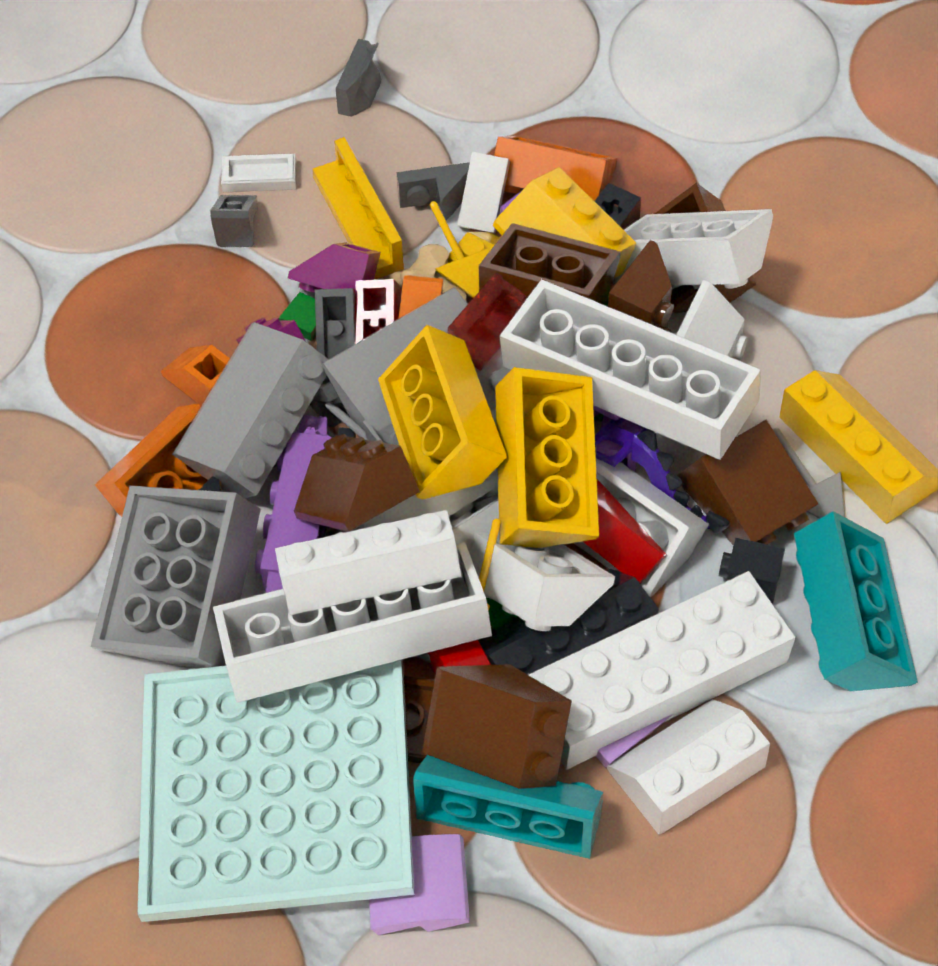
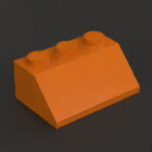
(535, 158)
(152, 462)

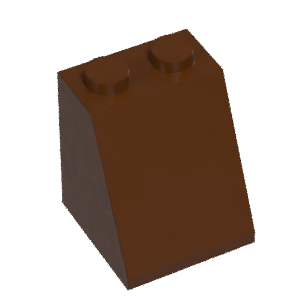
(751, 486)
(497, 724)

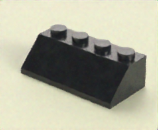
(531, 649)

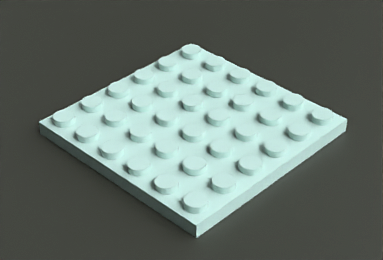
(272, 794)

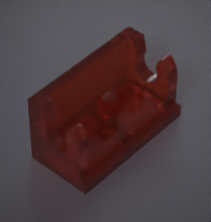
(486, 319)

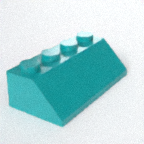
(853, 606)
(546, 817)

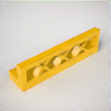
(359, 208)

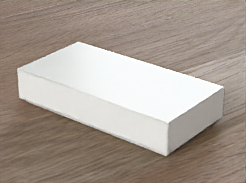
(258, 172)
(483, 192)

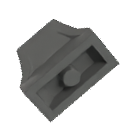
(358, 81)

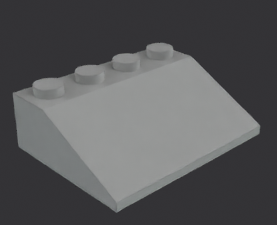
(357, 368)
(169, 569)

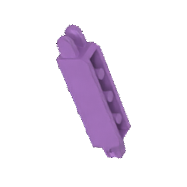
(282, 526)

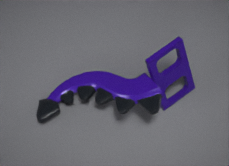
(656, 463)

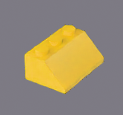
(562, 208)

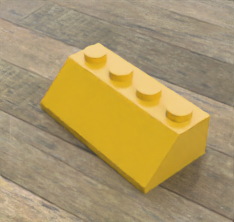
(441, 414)
(858, 443)
(551, 461)

